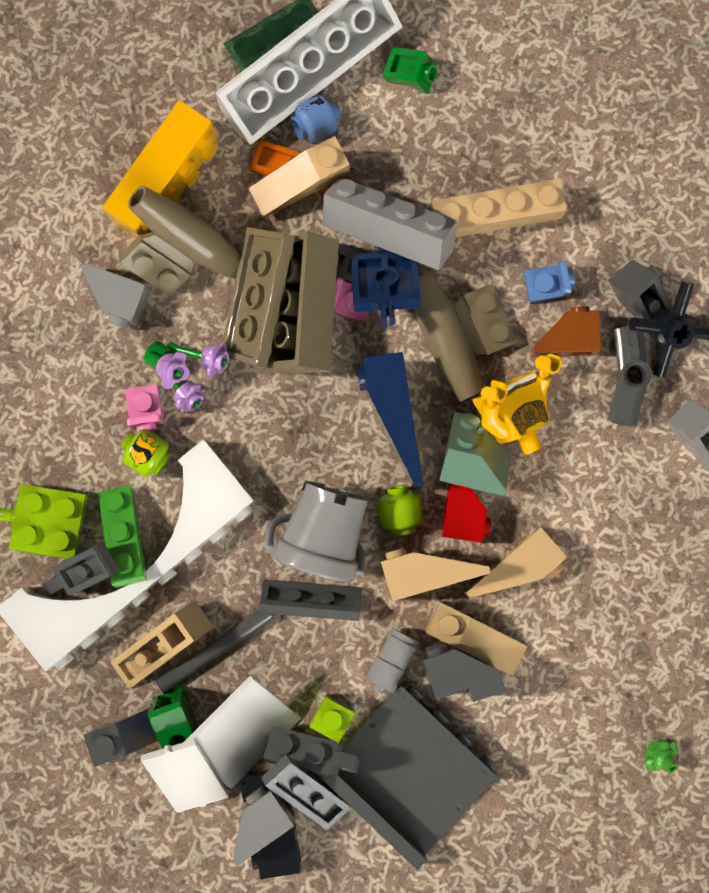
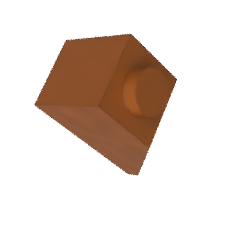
(572, 335)

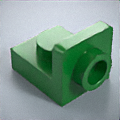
(410, 68)

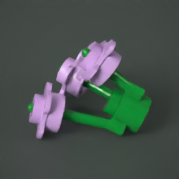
(171, 367)

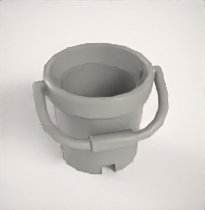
(321, 533)

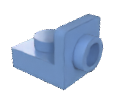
(549, 282)

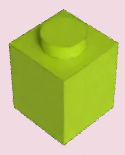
(332, 718)

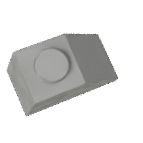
(117, 295)
(692, 430)
(261, 822)

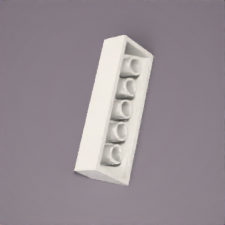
(304, 64)

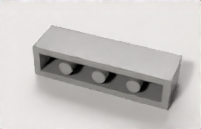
(389, 223)

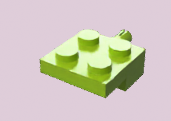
(46, 521)

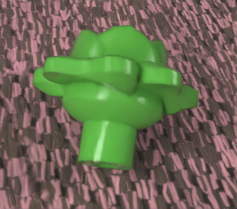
(661, 755)

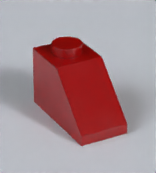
(464, 515)

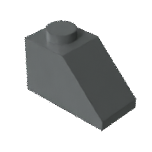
(640, 291)
(120, 738)

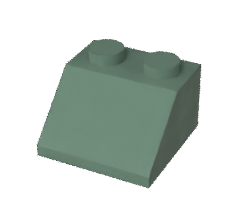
(474, 457)

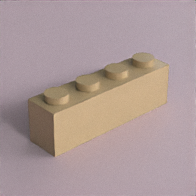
(504, 207)

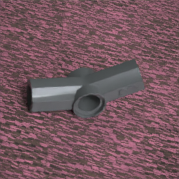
(628, 396)

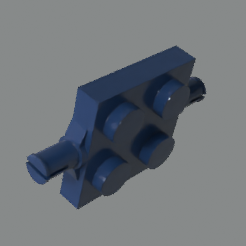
(384, 283)

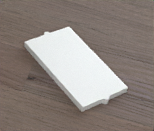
(184, 776)

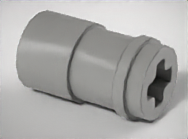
(391, 662)

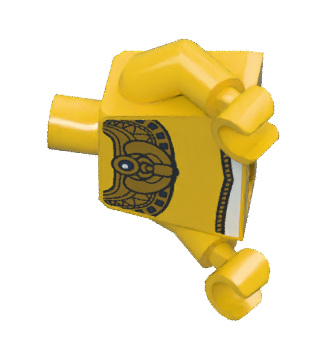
(519, 405)

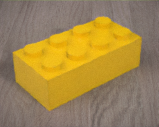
(165, 164)

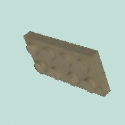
(257, 295)

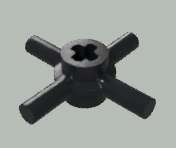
(671, 328)

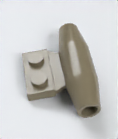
(175, 243)
(461, 331)

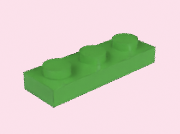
(122, 535)

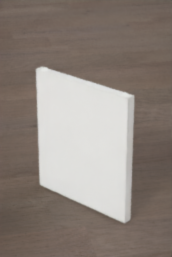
(240, 729)

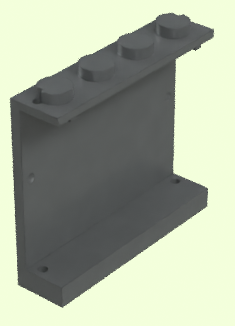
(412, 774)

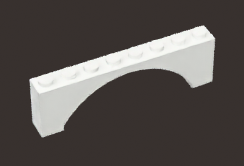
(59, 626)

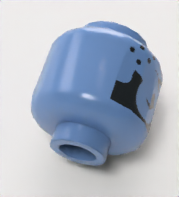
(315, 119)

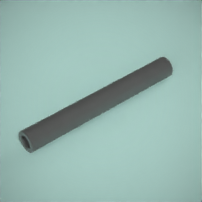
(213, 651)

